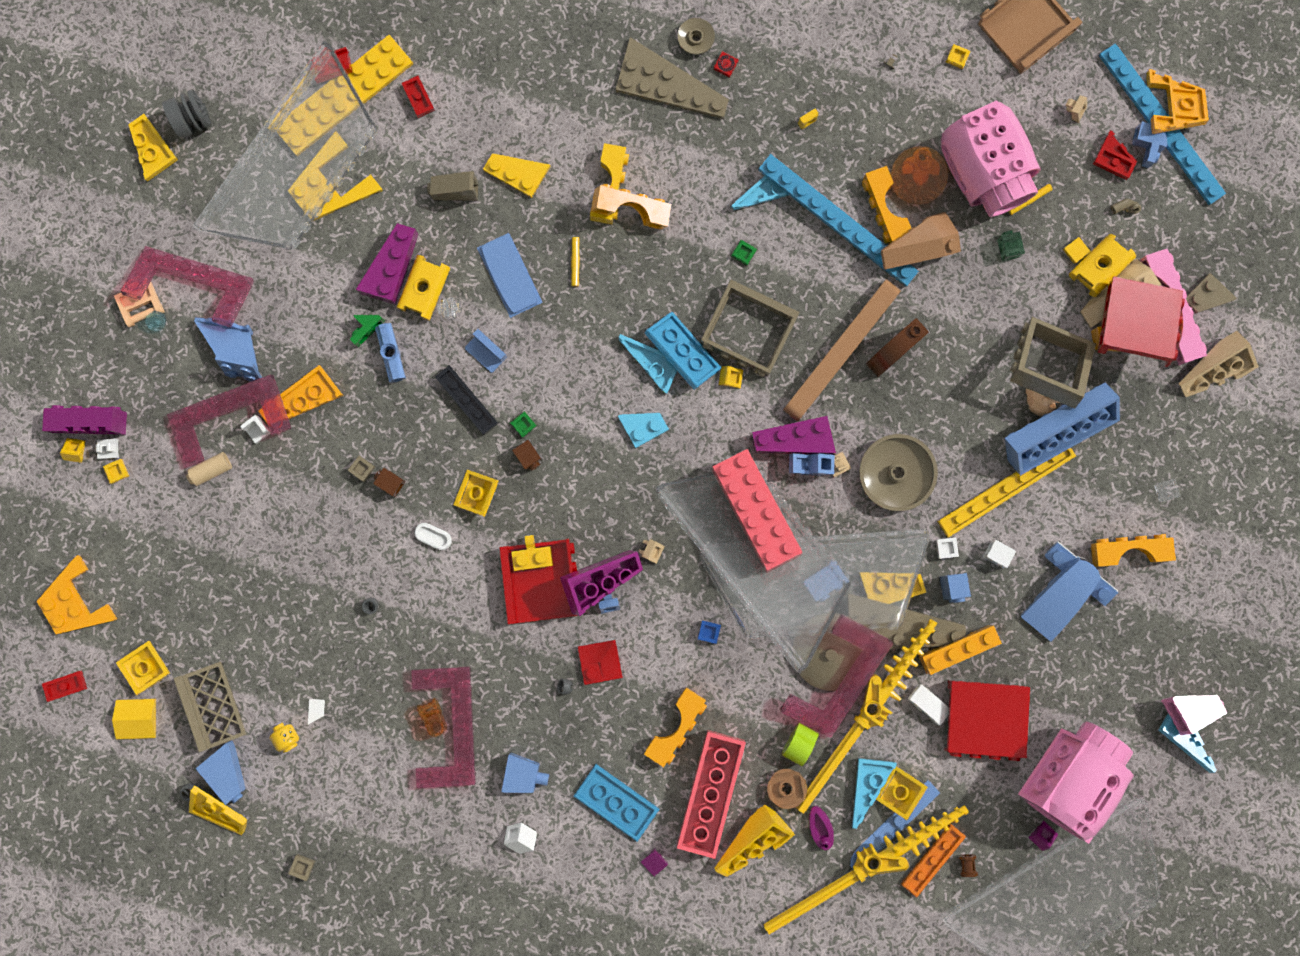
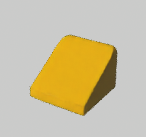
(730, 376)
(73, 450)

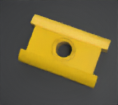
(1106, 252)
(423, 273)

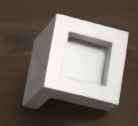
(256, 428)
(999, 554)
(520, 838)

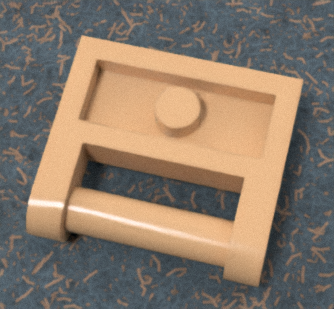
(128, 304)

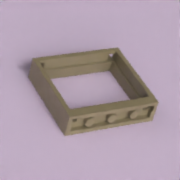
(763, 301)
(1046, 386)

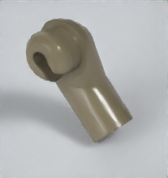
(1126, 205)

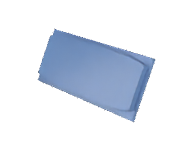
(509, 275)

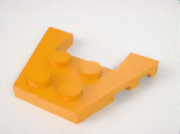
(1185, 104)
(64, 605)

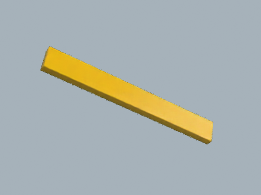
(999, 493)

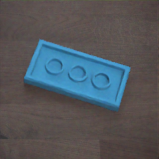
(682, 350)
(616, 802)

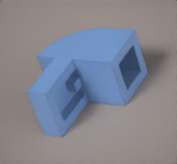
(1152, 142)
(811, 464)

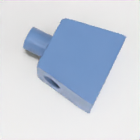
(522, 775)

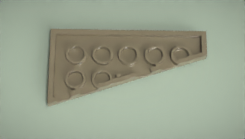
(658, 80)
(945, 631)

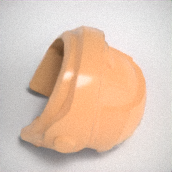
(1039, 403)

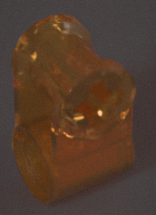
(432, 716)

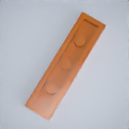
(933, 860)

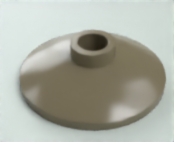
(696, 27)

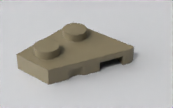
(1209, 294)

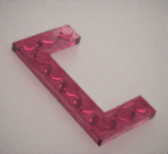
(152, 260)
(260, 390)
(874, 650)
(463, 733)

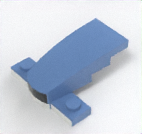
(1066, 592)

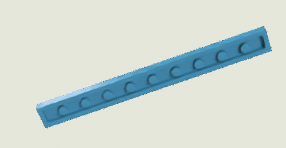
(1149, 106)
(832, 216)

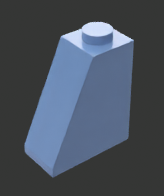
(224, 773)

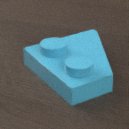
(643, 427)

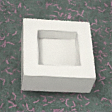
(947, 548)

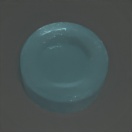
(155, 320)

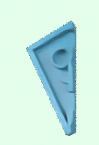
(761, 192)
(652, 362)
(1190, 744)
(869, 780)

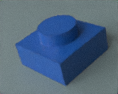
(709, 632)

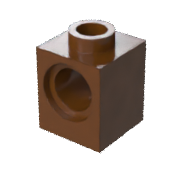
(527, 456)
(388, 482)

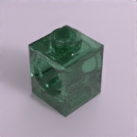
(1010, 245)

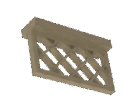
(193, 712)

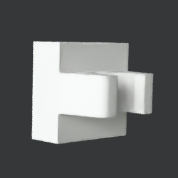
(107, 449)

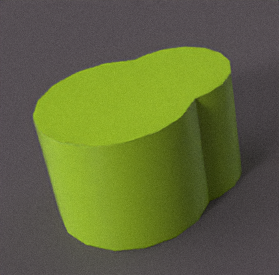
(800, 744)

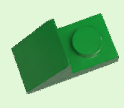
(369, 323)

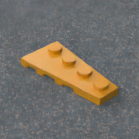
(308, 393)

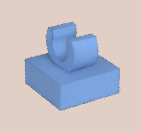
(609, 604)

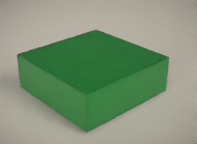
(744, 252)
(523, 424)

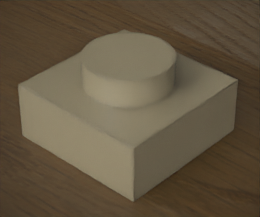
(361, 468)
(301, 867)

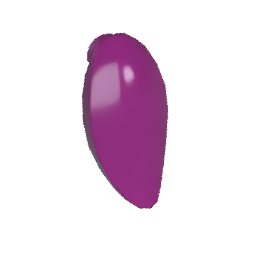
(821, 828)

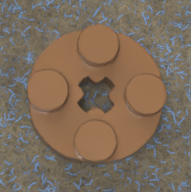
(797, 794)

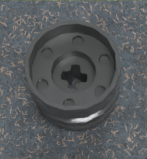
(189, 113)

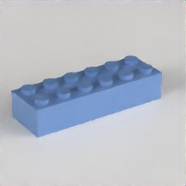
(1062, 429)

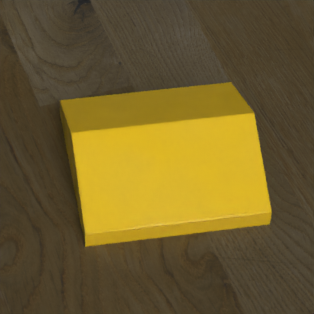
(477, 494)
(143, 668)
(134, 718)
(902, 793)

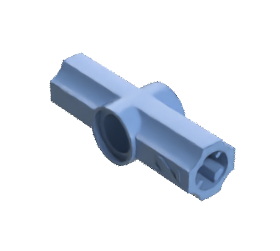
(388, 341)

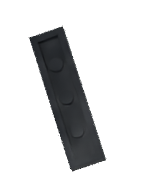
(466, 400)

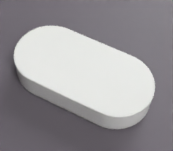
(433, 536)

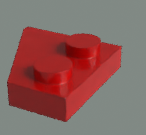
(1115, 158)

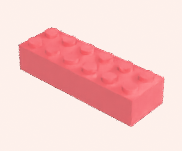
(757, 511)
(711, 794)

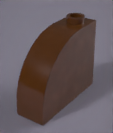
(897, 347)

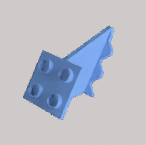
(232, 348)

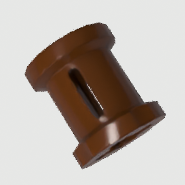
(968, 865)

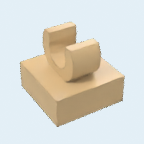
(1077, 107)
(840, 464)
(652, 551)

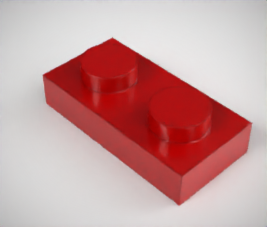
(418, 96)
(64, 686)

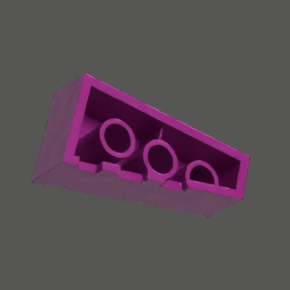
(389, 268)
(84, 420)
(801, 437)
(594, 582)

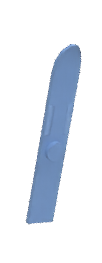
(896, 823)

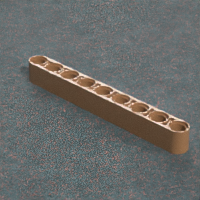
(841, 350)

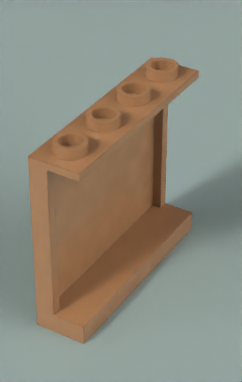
(1027, 29)

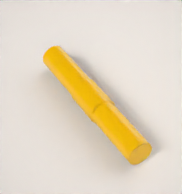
(1041, 192)
(575, 259)

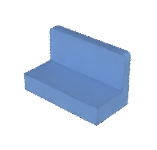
(485, 351)

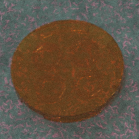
(919, 175)

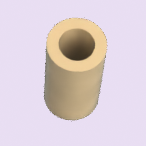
(208, 469)

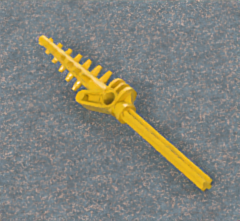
(876, 693)
(889, 862)

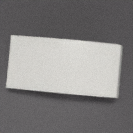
(929, 704)

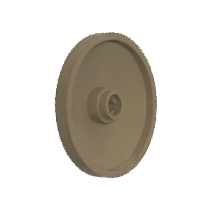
(898, 472)
(831, 663)

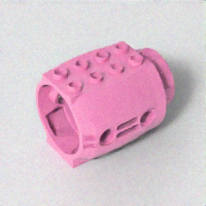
(991, 158)
(1080, 780)

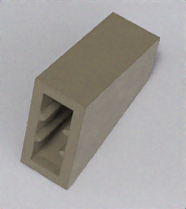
(454, 186)

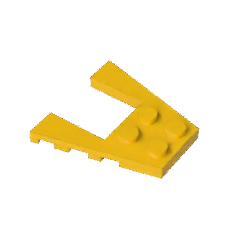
(359, 192)

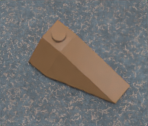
(927, 241)

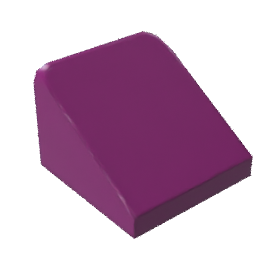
(1043, 836)
(654, 862)

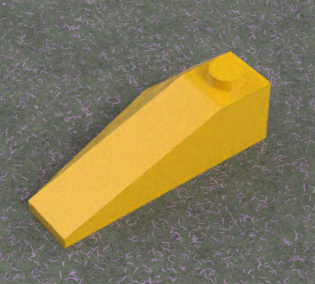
(759, 833)

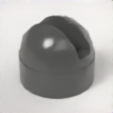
(366, 605)
(564, 686)
(184, 792)

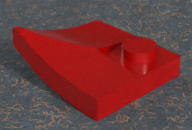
(600, 662)

